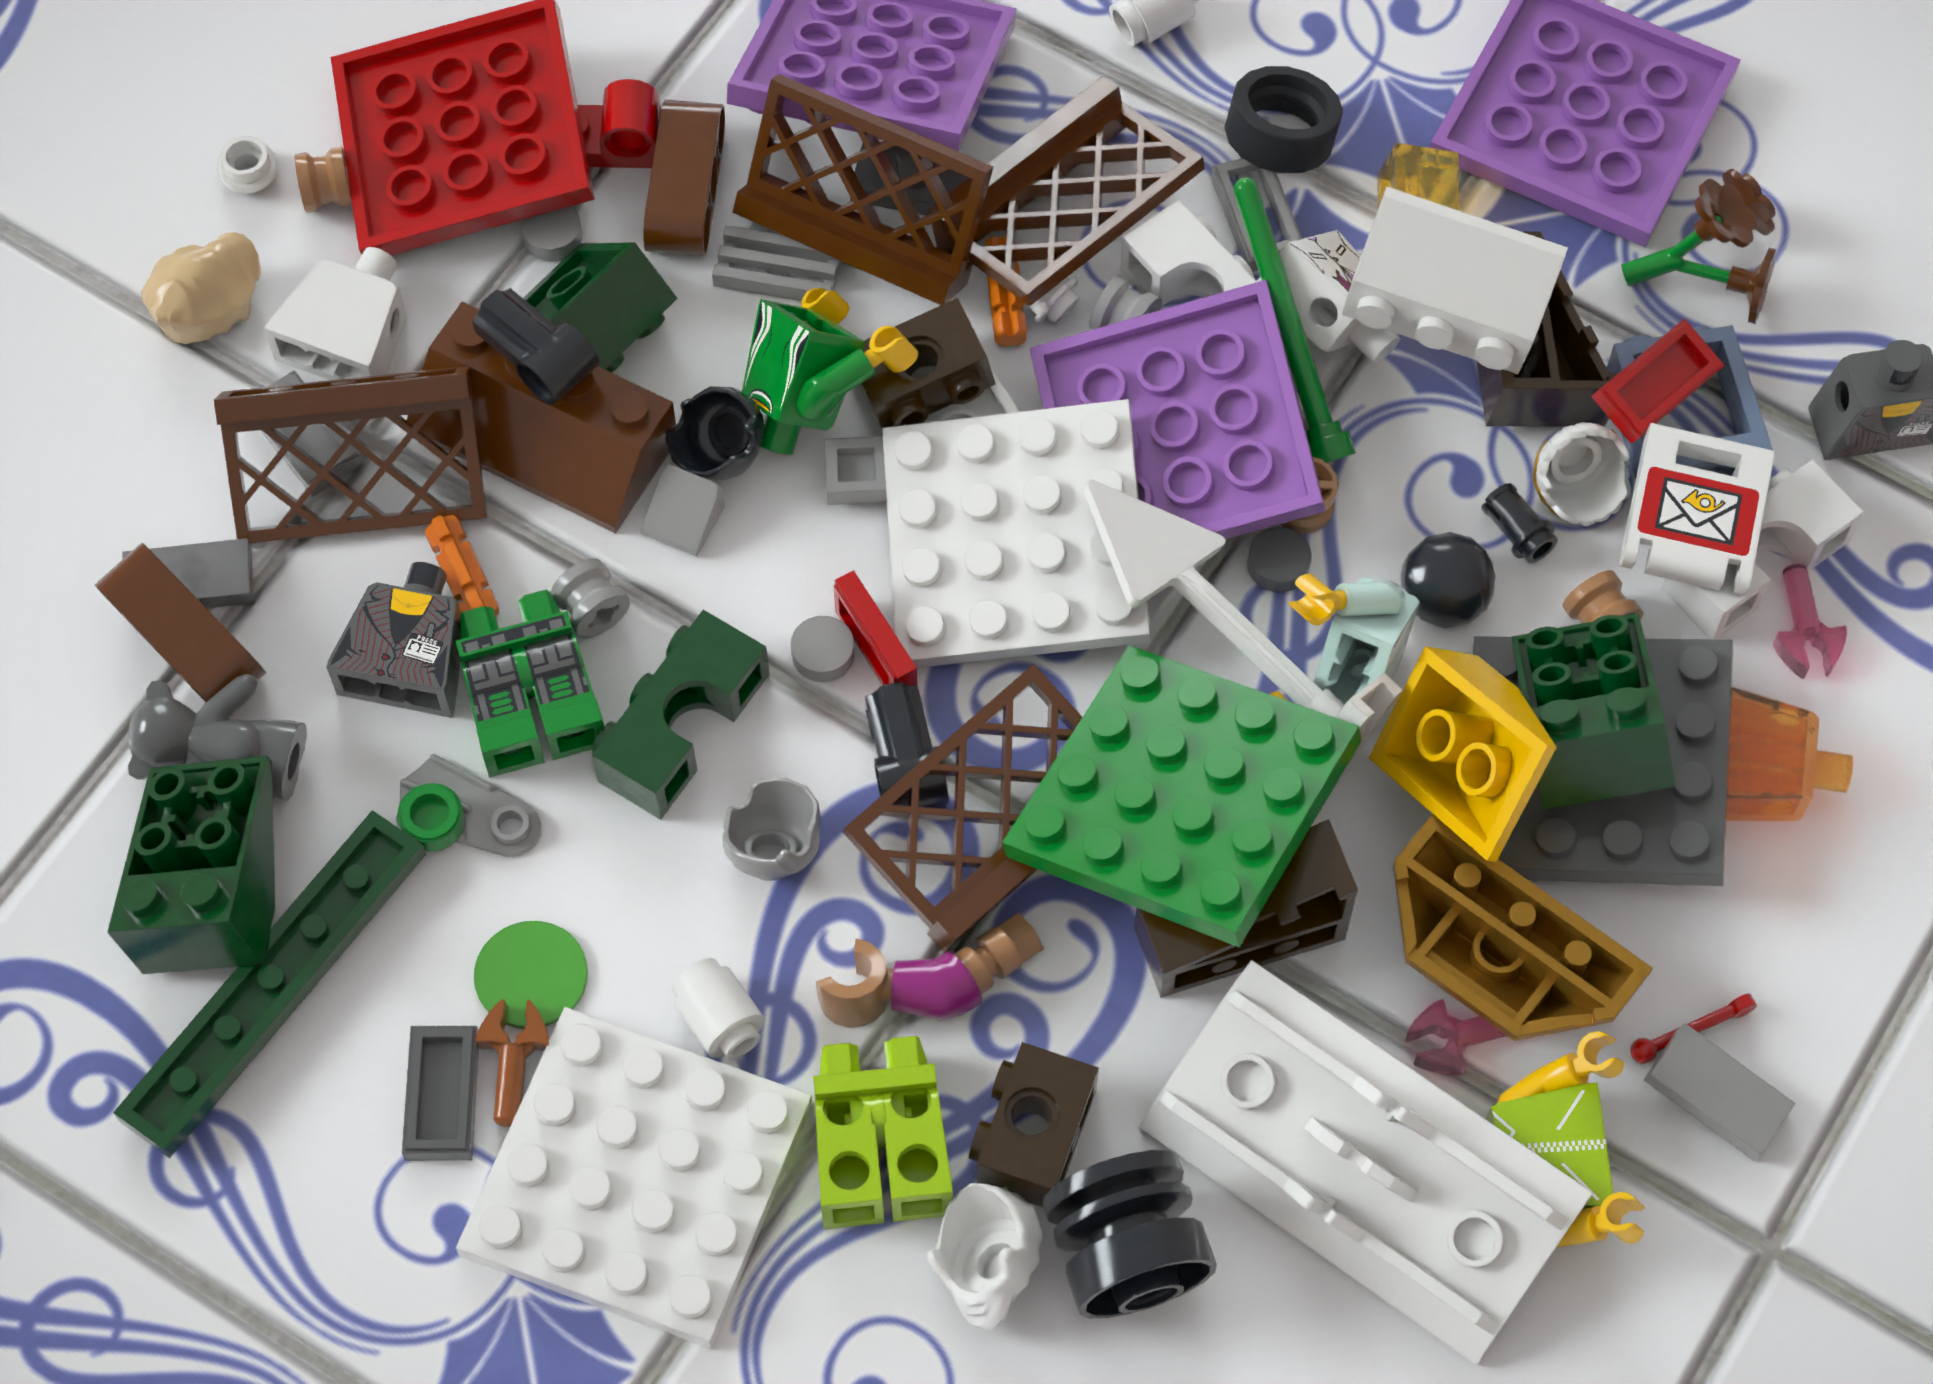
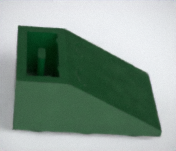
(1599, 708)
(199, 869)

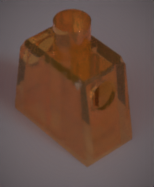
(1777, 760)

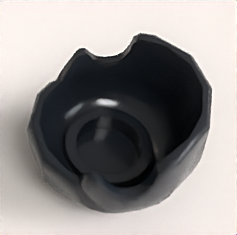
(717, 433)
(1449, 578)

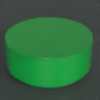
(432, 816)

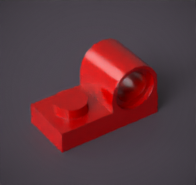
(624, 127)

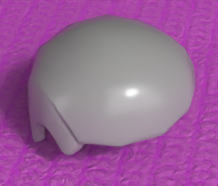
(773, 829)

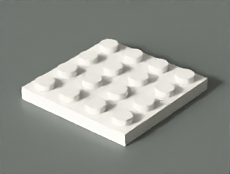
(998, 536)
(636, 1177)

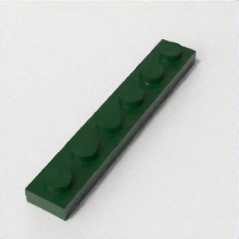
(263, 996)

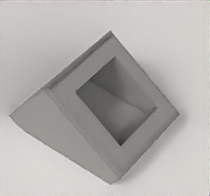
(683, 510)

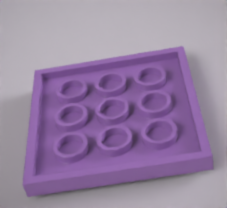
(894, 58)
(1587, 111)
(1207, 404)

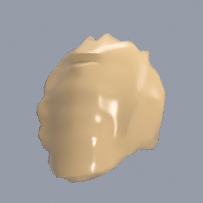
(203, 288)

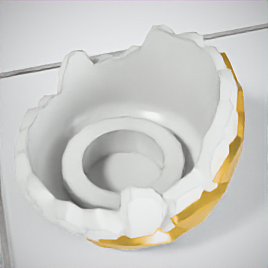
(1583, 473)

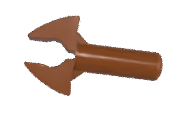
(511, 1056)

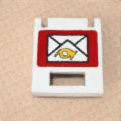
(1694, 515)

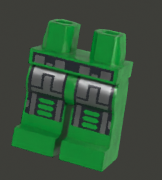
(521, 664)

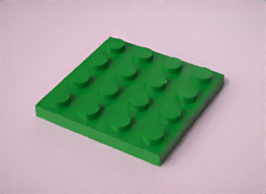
(1183, 794)

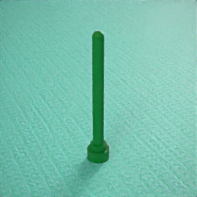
(1324, 436)

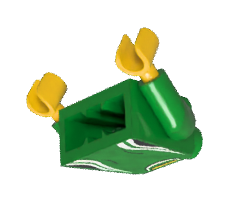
(808, 363)

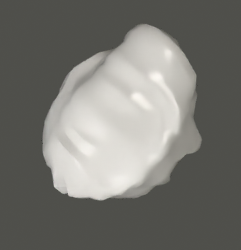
(986, 1251)

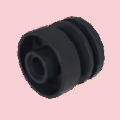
(1129, 1234)

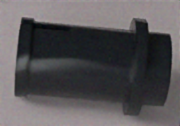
(1520, 524)

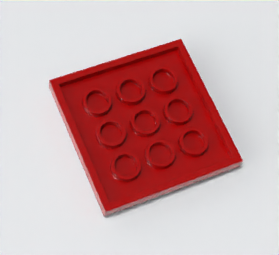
(461, 128)

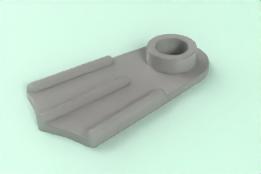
(483, 808)

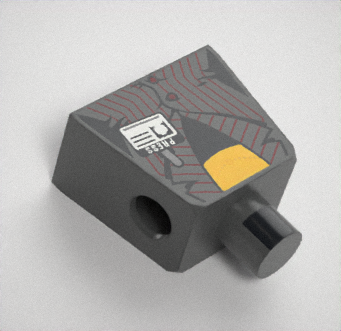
(1876, 402)
(402, 645)

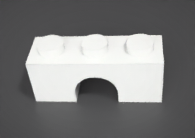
(1180, 257)
(1802, 519)

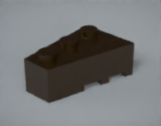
(1556, 375)
(1302, 914)

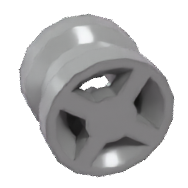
(1121, 303)
(590, 598)

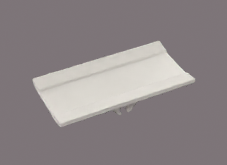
(1365, 1161)

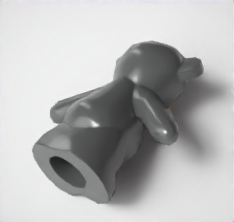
(172, 734)

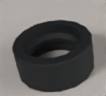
(1275, 146)

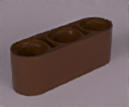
(684, 177)
(176, 623)

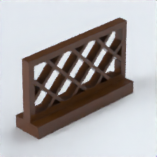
(1036, 168)
(854, 236)
(347, 401)
(996, 874)

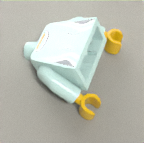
(1364, 635)

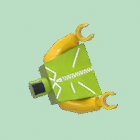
(1563, 1123)

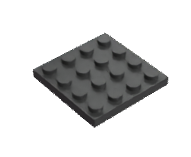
(1649, 835)

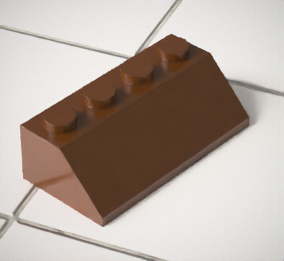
(582, 453)

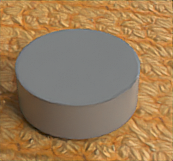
(552, 234)
(822, 648)

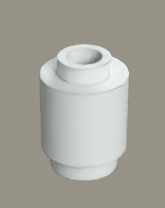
(1149, 18)
(717, 1009)

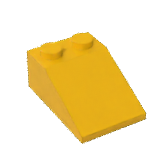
(1465, 747)

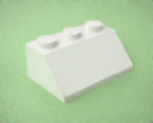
(1453, 281)

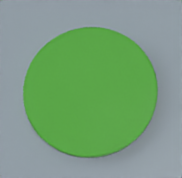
(534, 964)

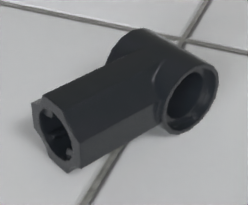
(545, 355)
(902, 741)

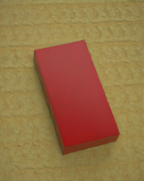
(1657, 380)
(872, 632)

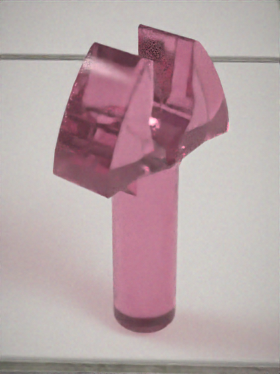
(1807, 626)
(1461, 1034)

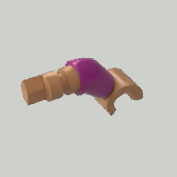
(928, 987)

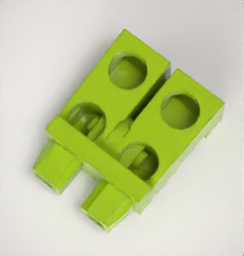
(876, 1112)

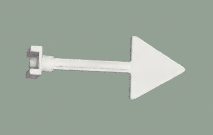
(1162, 550)

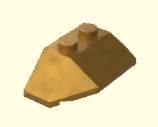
(1505, 941)

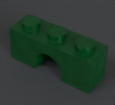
(703, 669)

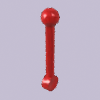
(1644, 1049)

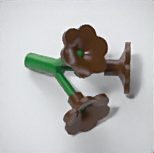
(1727, 215)

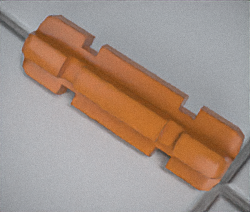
(1006, 308)
(460, 564)

